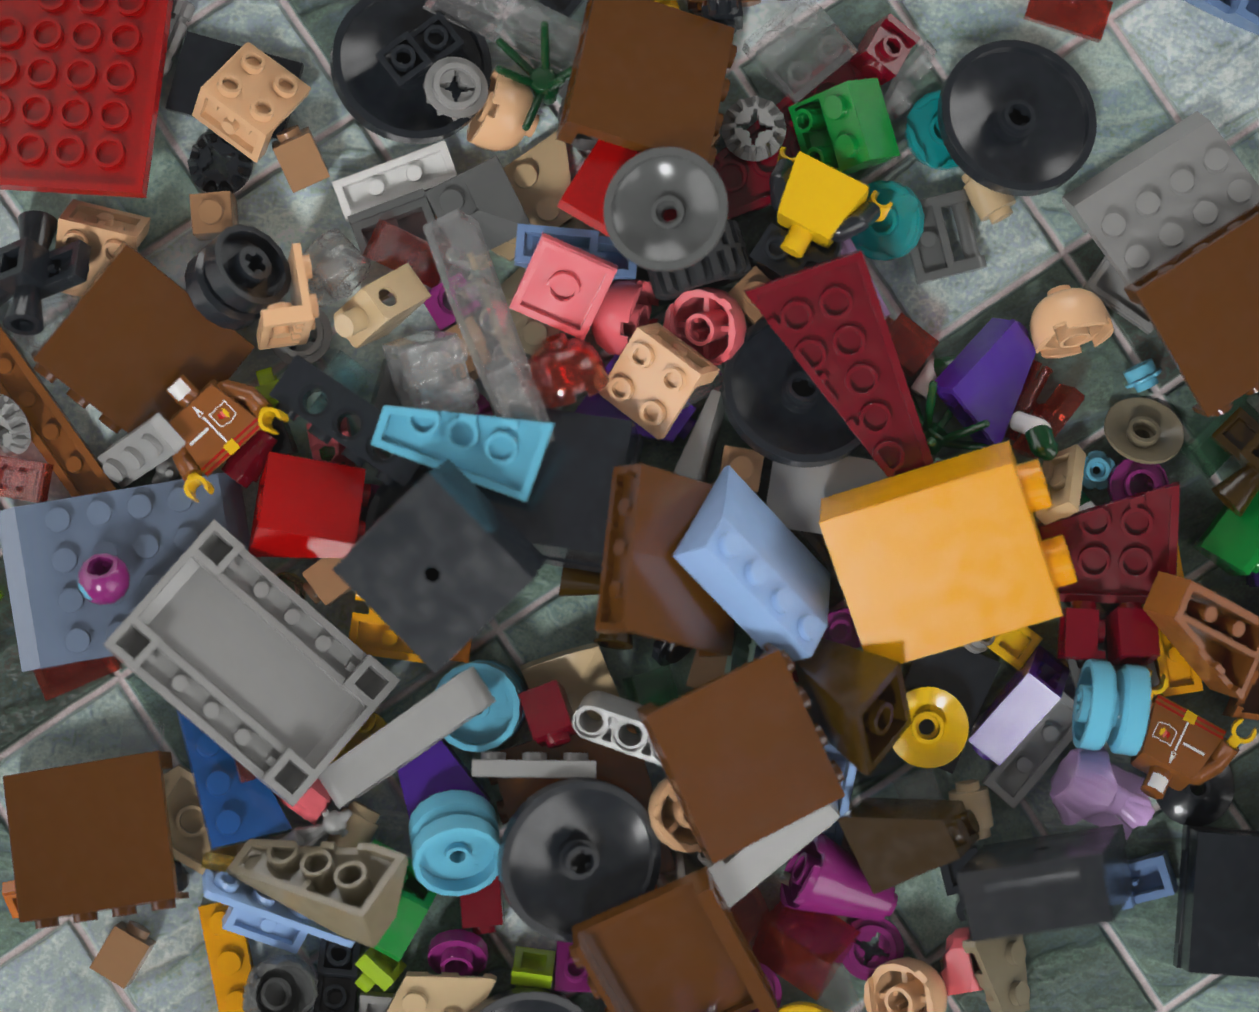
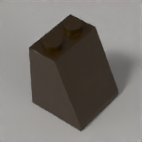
(855, 701)
(907, 837)

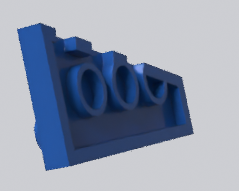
(229, 808)

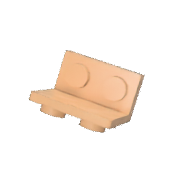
(249, 100)
(103, 231)
(289, 323)
(656, 378)

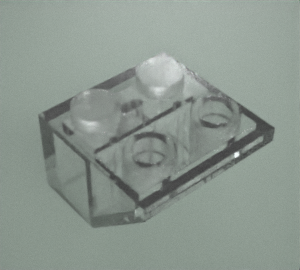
(799, 48)
(432, 372)

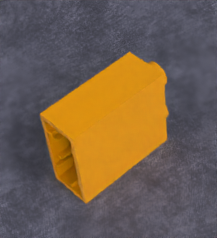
(946, 554)

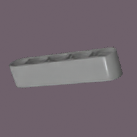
(612, 729)
(406, 737)

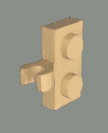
(1064, 482)

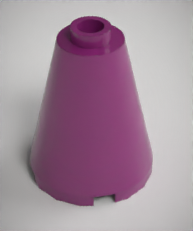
(832, 882)

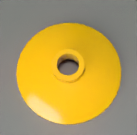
(948, 734)

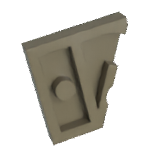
(1002, 972)

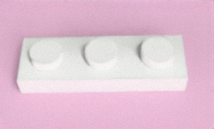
(395, 178)

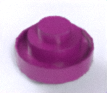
(1133, 478)
(458, 953)

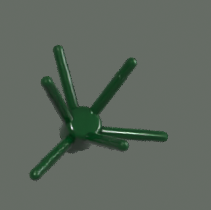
(541, 80)
(935, 433)

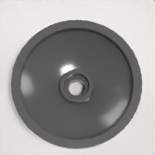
(646, 190)

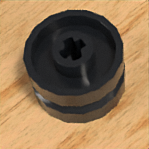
(237, 277)

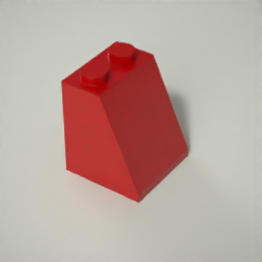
(588, 189)
(307, 508)

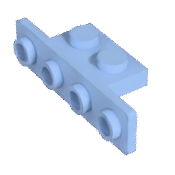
(262, 917)

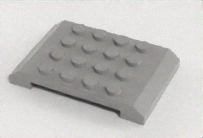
(1163, 197)
(251, 663)

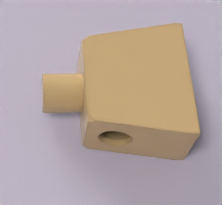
(368, 319)

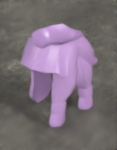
(1098, 791)

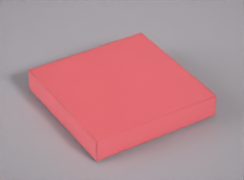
(563, 286)

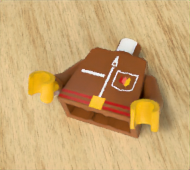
(215, 425)
(1182, 746)

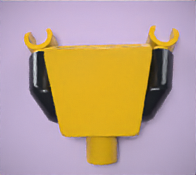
(819, 203)

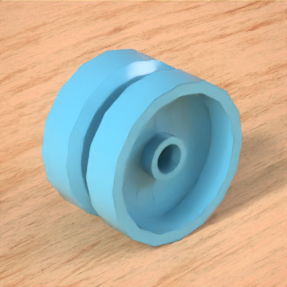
(1111, 707)
(499, 720)
(454, 843)

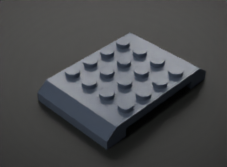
(53, 539)

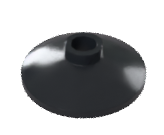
(1200, 808)

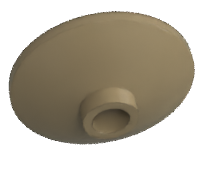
(1144, 430)

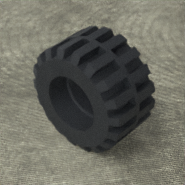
(722, 266)

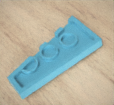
(486, 449)

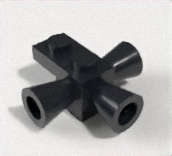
(34, 273)

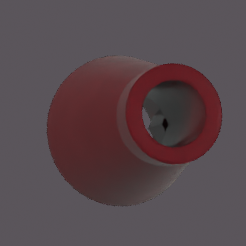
(250, 458)

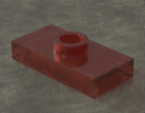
(1075, 17)
(397, 247)
(1055, 411)
(25, 479)

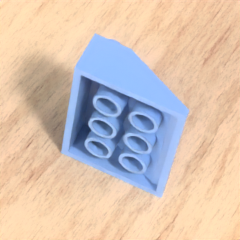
(757, 568)

